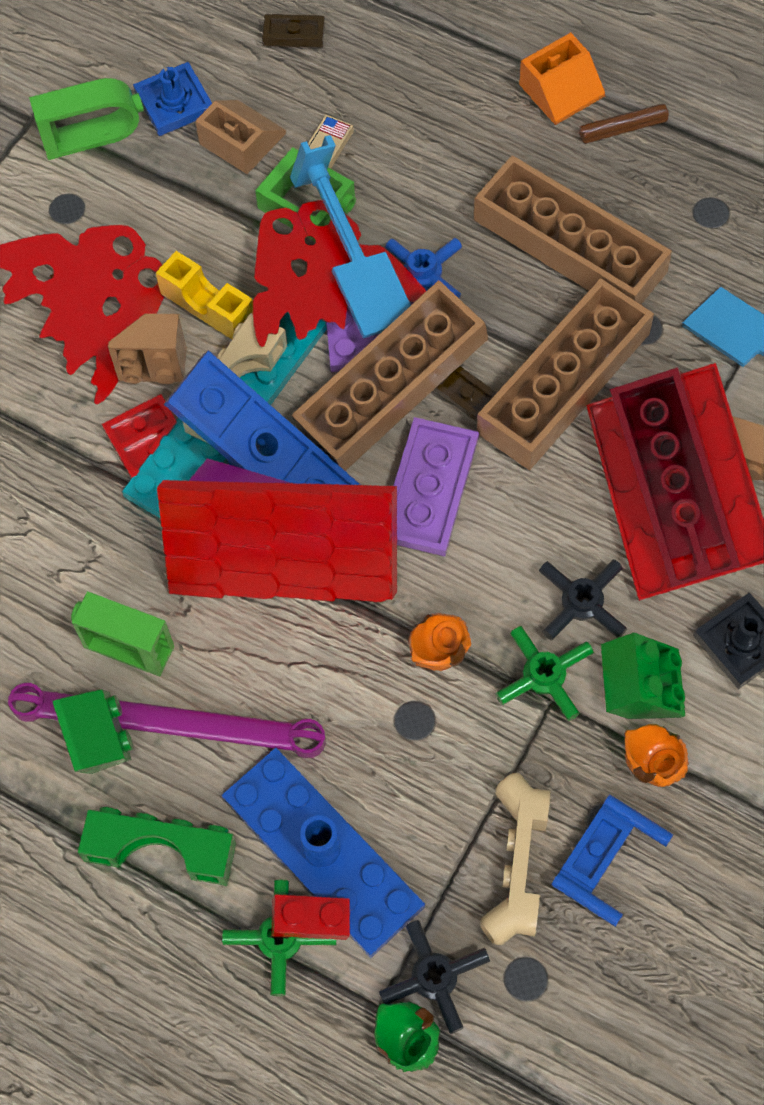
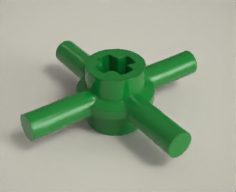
(540, 683)
(277, 953)

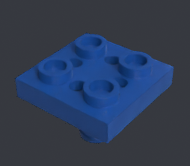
(172, 93)

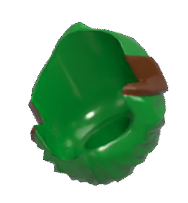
(406, 1035)

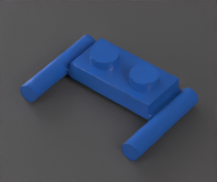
(597, 851)

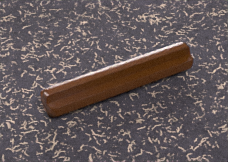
(623, 123)

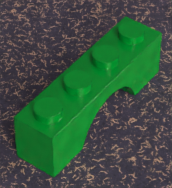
(113, 837)

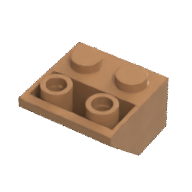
(237, 133)
(150, 350)

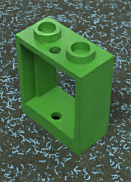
(278, 183)
(122, 633)

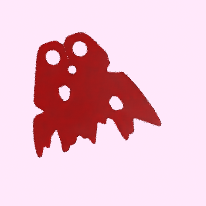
(79, 290)
(317, 292)

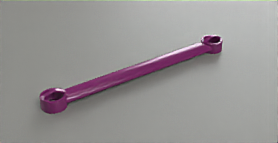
(186, 722)

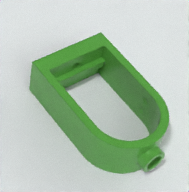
(81, 100)

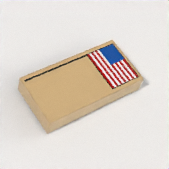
(339, 131)

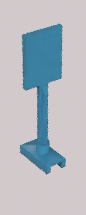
(366, 282)
(729, 326)

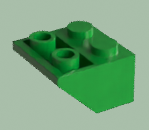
(642, 678)

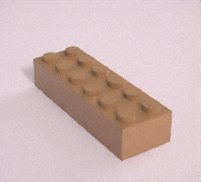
(569, 232)
(564, 374)
(391, 375)

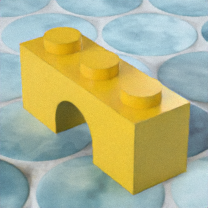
(186, 286)

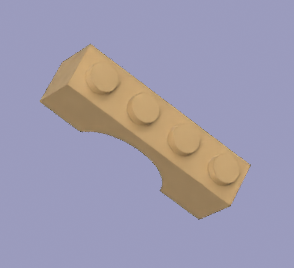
(247, 356)

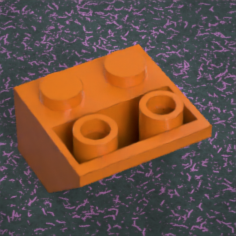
(561, 78)

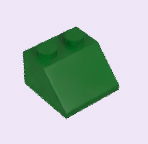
(93, 731)

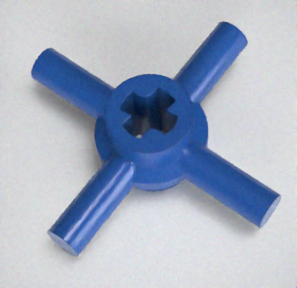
(425, 264)

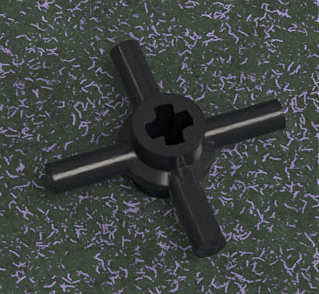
(582, 610)
(440, 962)

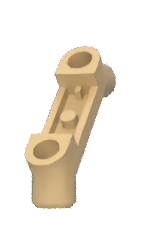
(520, 910)

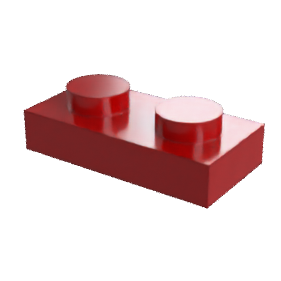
(310, 917)

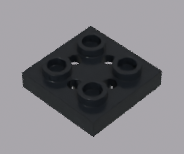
(744, 642)

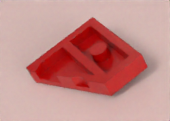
(139, 432)

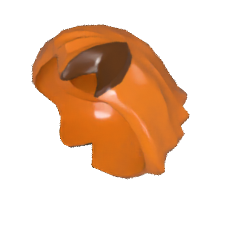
(439, 641)
(656, 755)

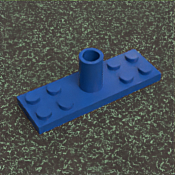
(248, 427)
(291, 818)

